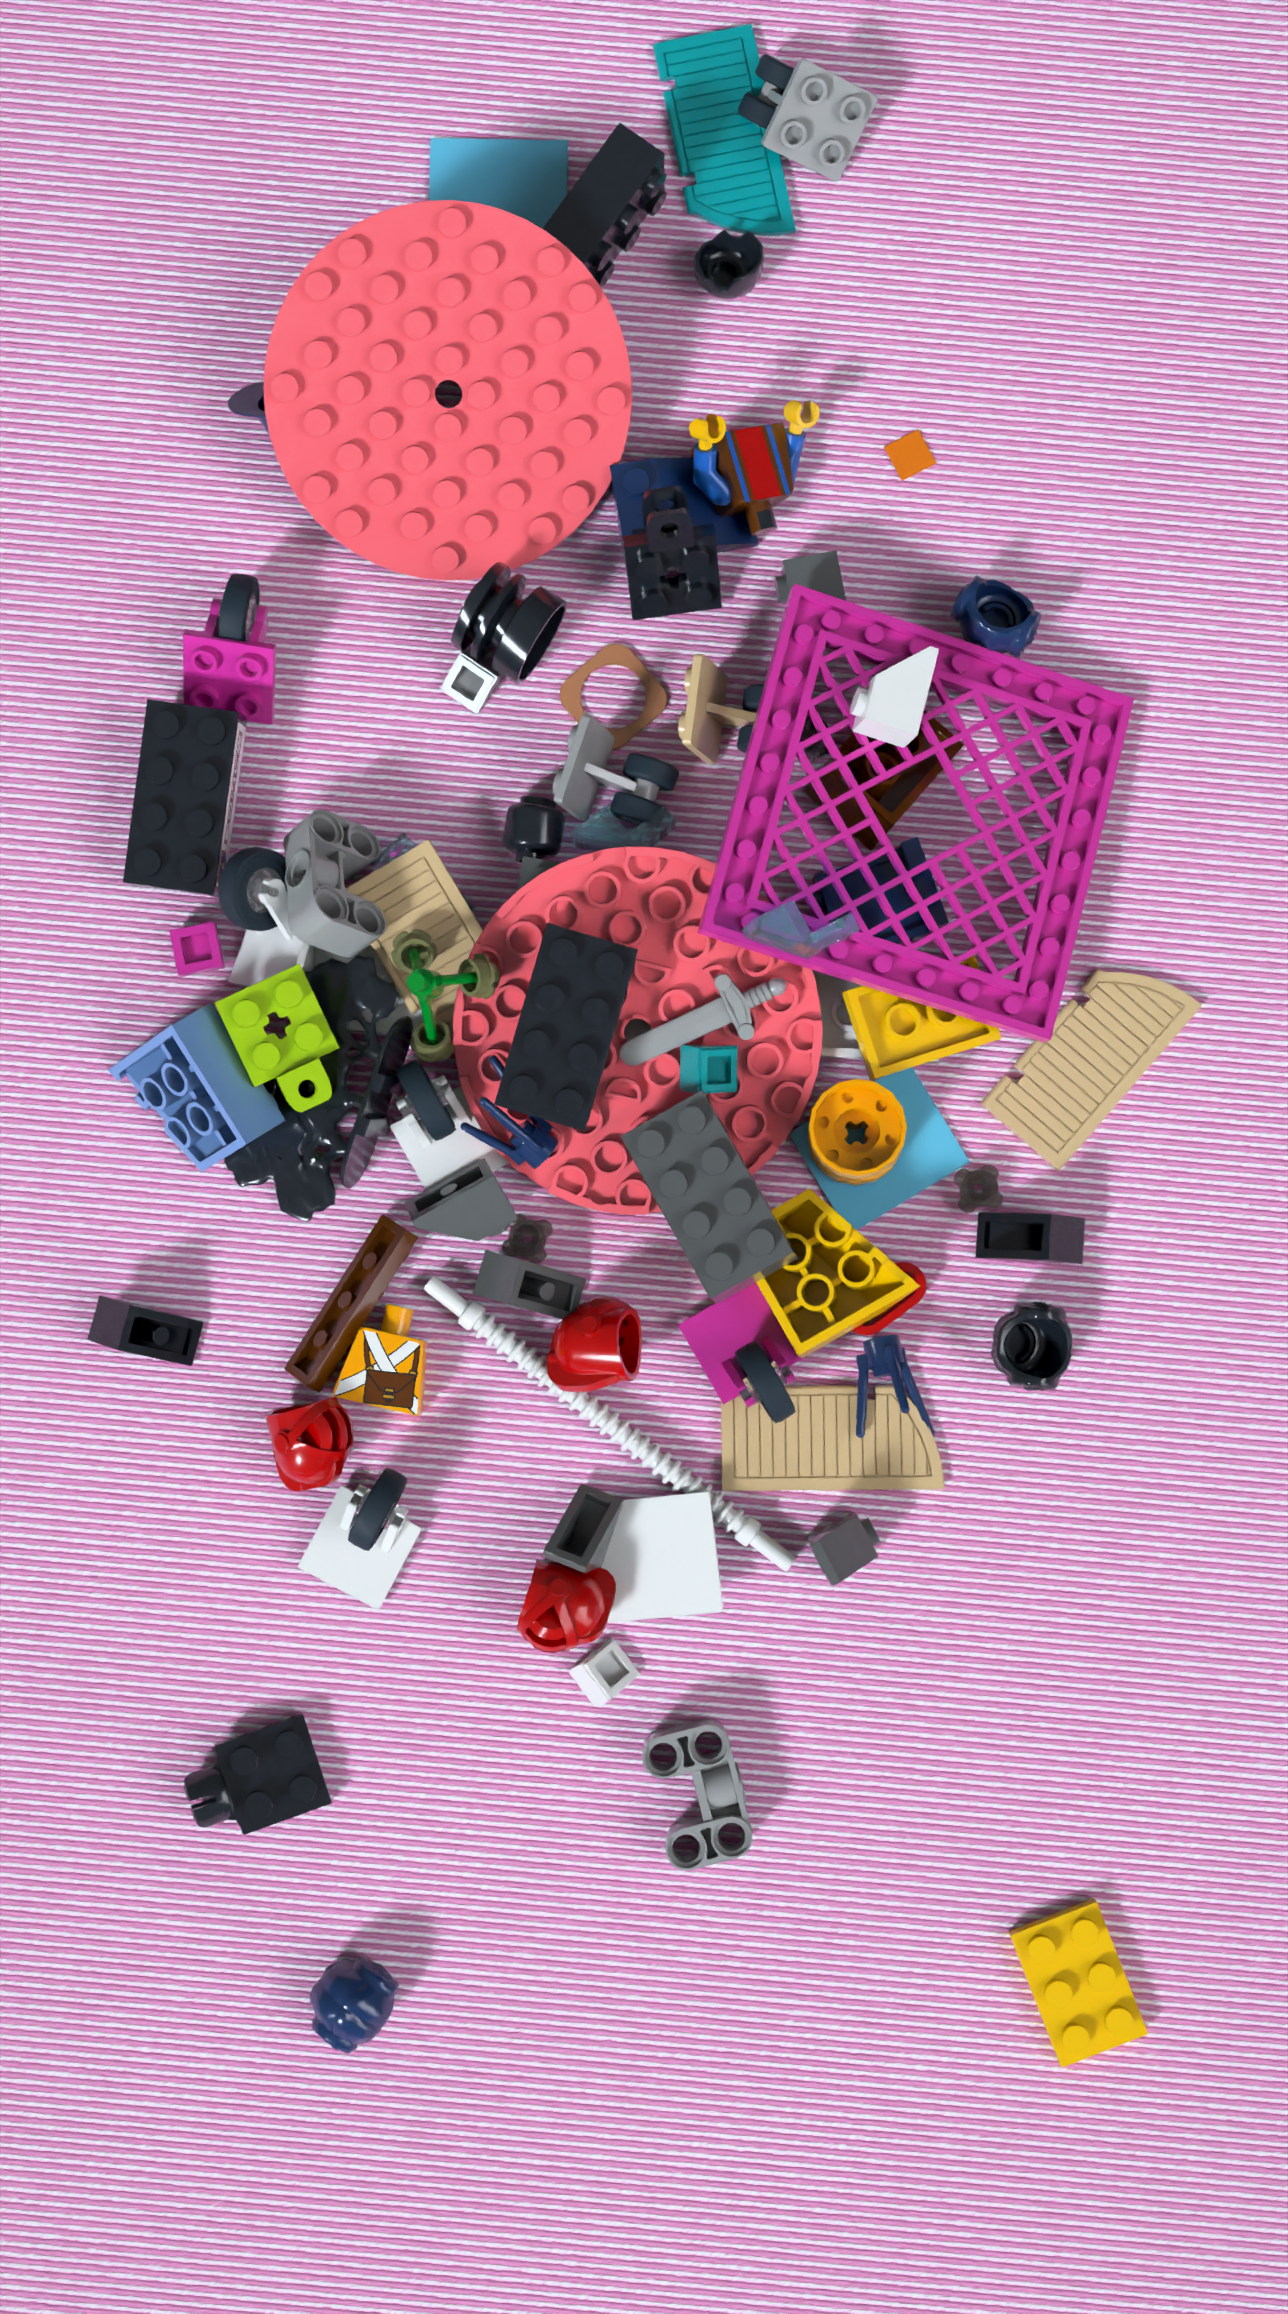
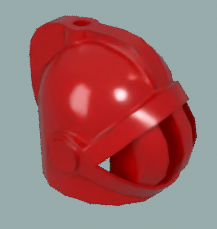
(596, 1346)
(310, 1442)
(565, 1606)

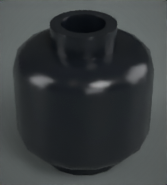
(533, 828)

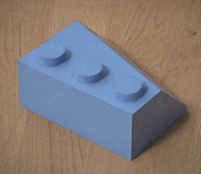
(200, 1088)

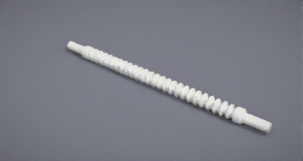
(472, 1317)

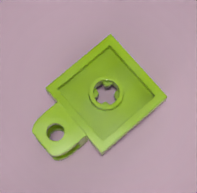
(289, 1058)

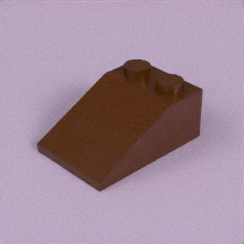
(891, 797)

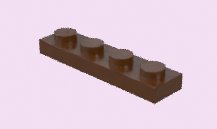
(350, 1303)

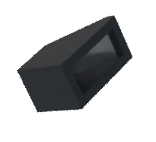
(1030, 1237)

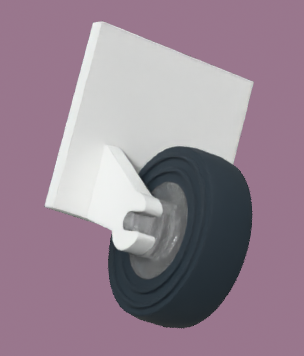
(256, 899)
(432, 1129)
(363, 1540)

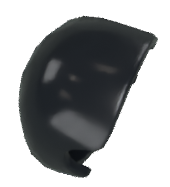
(729, 264)

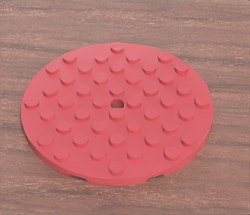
(428, 301)
(655, 905)

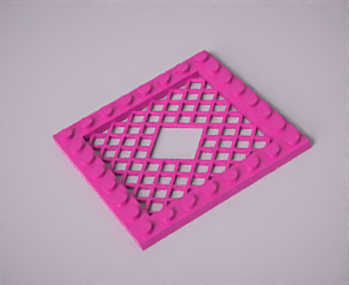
(1095, 713)

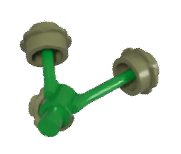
(475, 976)

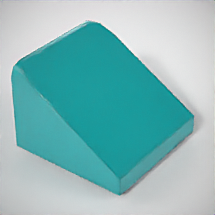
(708, 1068)

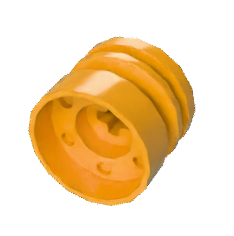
(856, 1105)

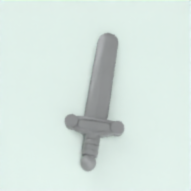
(729, 1008)

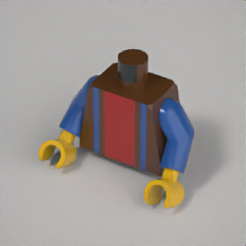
(750, 466)

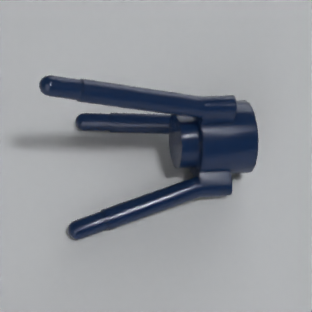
(530, 1141)
(886, 1359)

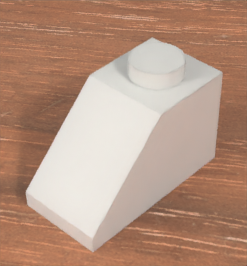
(895, 700)

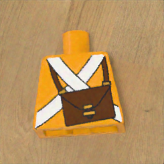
(386, 1366)

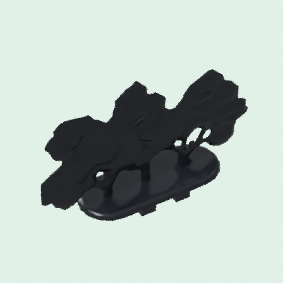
(288, 1149)

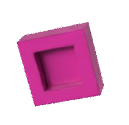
(197, 949)

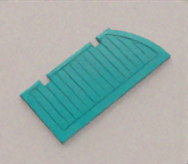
(735, 176)

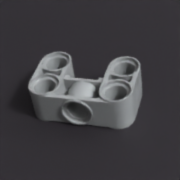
(319, 859)
(717, 1790)

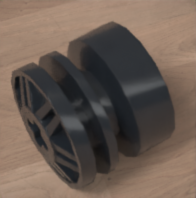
(501, 619)

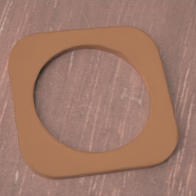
(622, 656)

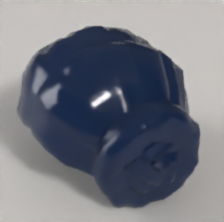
(995, 616)
(352, 2002)

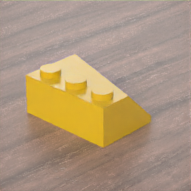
(835, 1279)

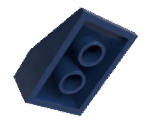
(634, 478)

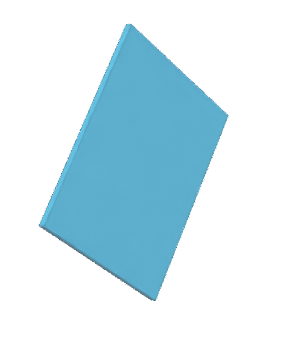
(501, 173)
(926, 1157)

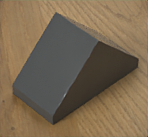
(585, 1530)

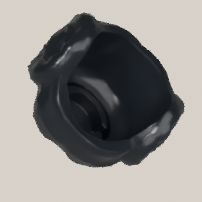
(1032, 1345)

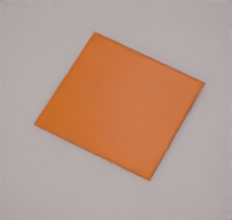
(910, 455)

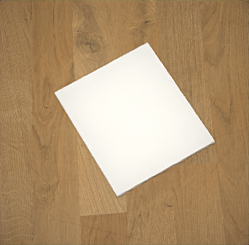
(664, 1558)

